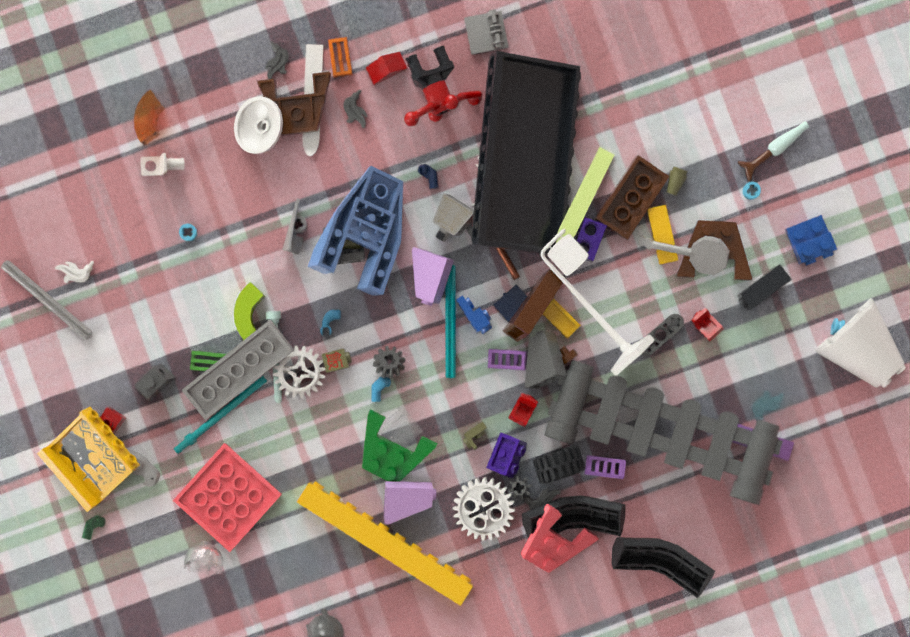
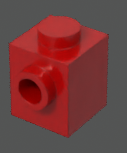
(112, 419)

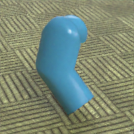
(377, 387)

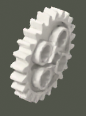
(475, 493)

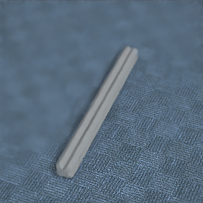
(46, 299)

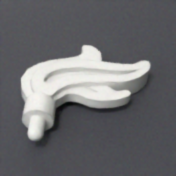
(74, 273)

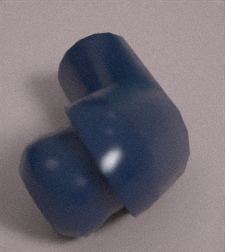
(429, 173)

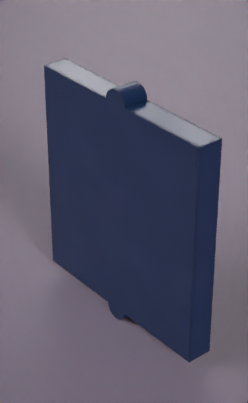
(510, 302)

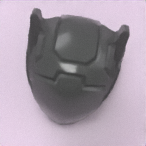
(325, 626)

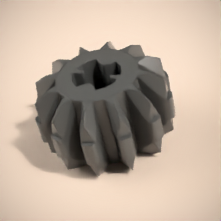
(383, 357)

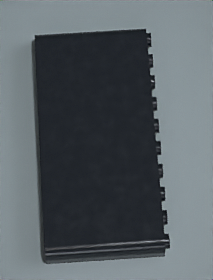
(525, 152)

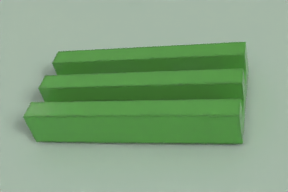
(193, 359)

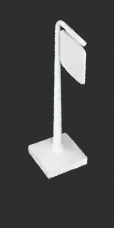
(568, 257)

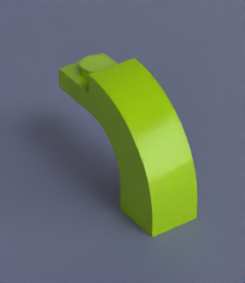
(244, 309)

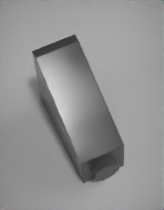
(543, 361)

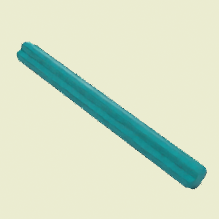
(450, 324)

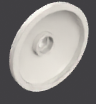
(251, 124)

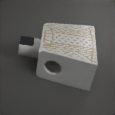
(452, 217)

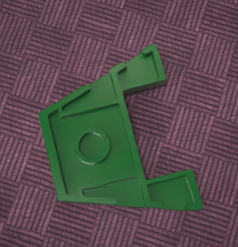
(388, 458)

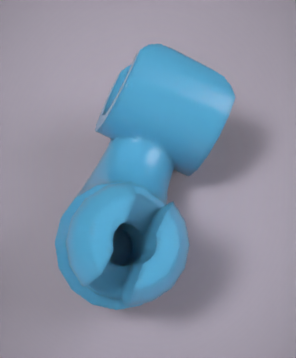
(330, 316)

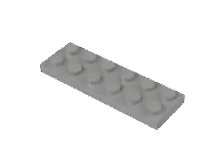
(237, 369)

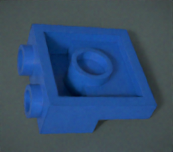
(811, 240)
(478, 318)

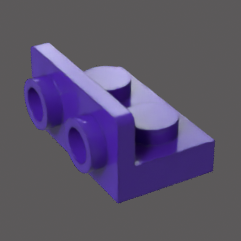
(507, 455)

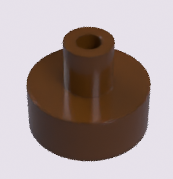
(567, 356)

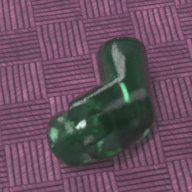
(92, 524)

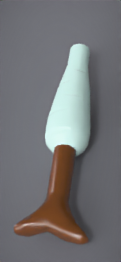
(775, 148)

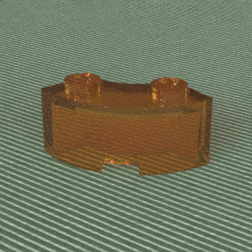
(146, 117)

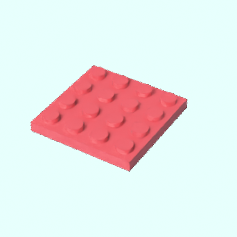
(227, 497)

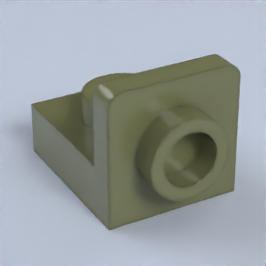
(477, 431)

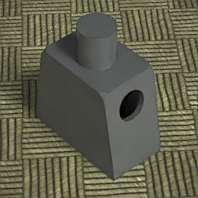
(154, 382)

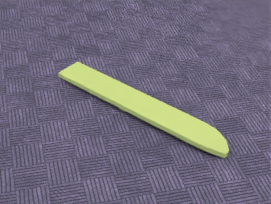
(586, 192)

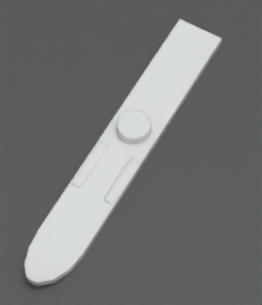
(313, 64)

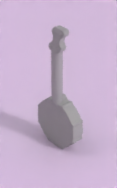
(707, 254)

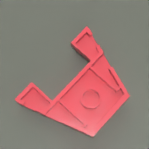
(549, 548)

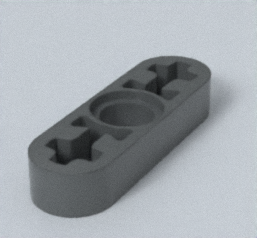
(674, 329)

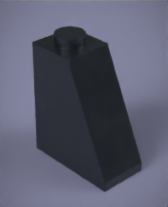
(763, 287)

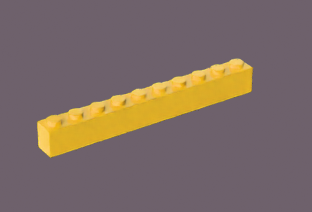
(385, 543)

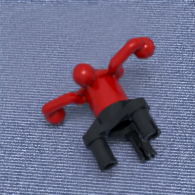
(435, 89)

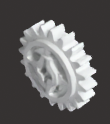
(296, 381)

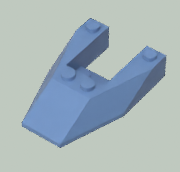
(369, 218)

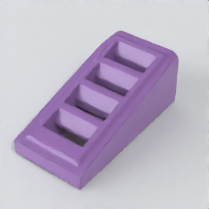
(491, 359)
(622, 463)

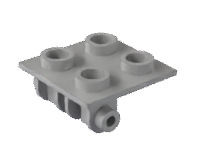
(486, 32)

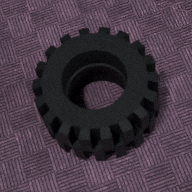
(559, 464)

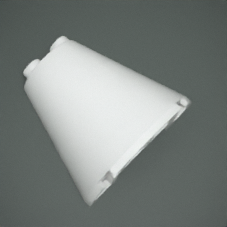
(865, 347)

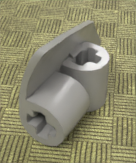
(292, 242)

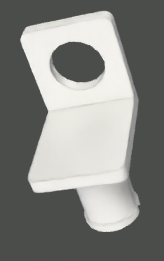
(162, 165)

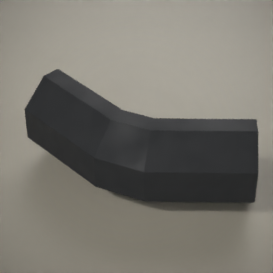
(580, 513)
(662, 558)

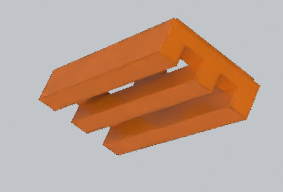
(342, 73)

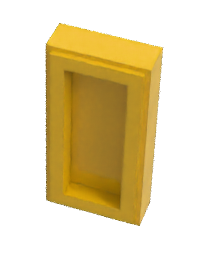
(561, 319)

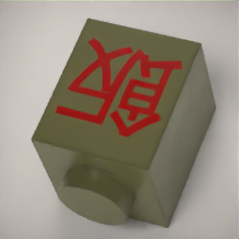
(336, 360)

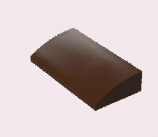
(631, 197)

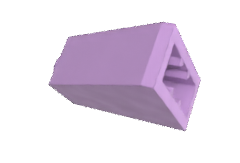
(430, 275)
(406, 499)

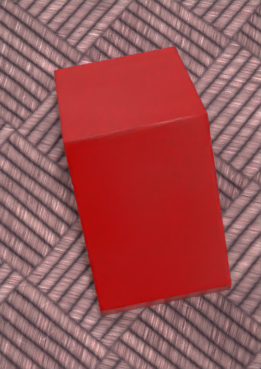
(386, 67)

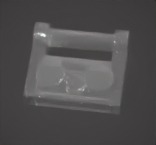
(405, 432)

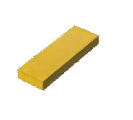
(662, 232)

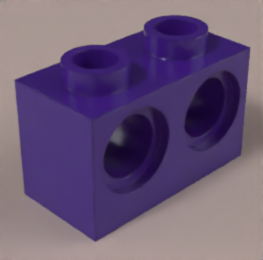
(591, 241)

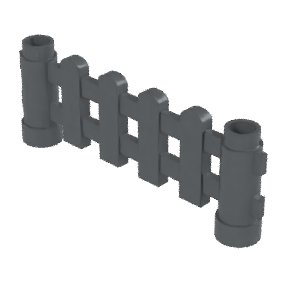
(760, 442)

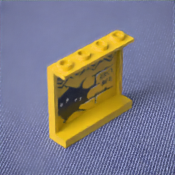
(89, 459)

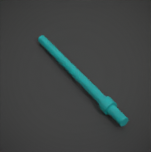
(191, 438)

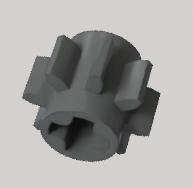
(524, 491)

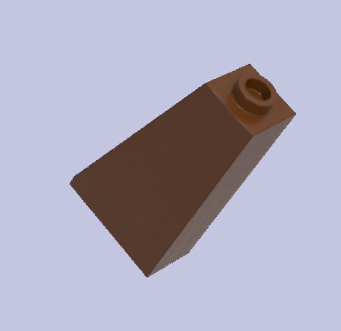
(533, 306)

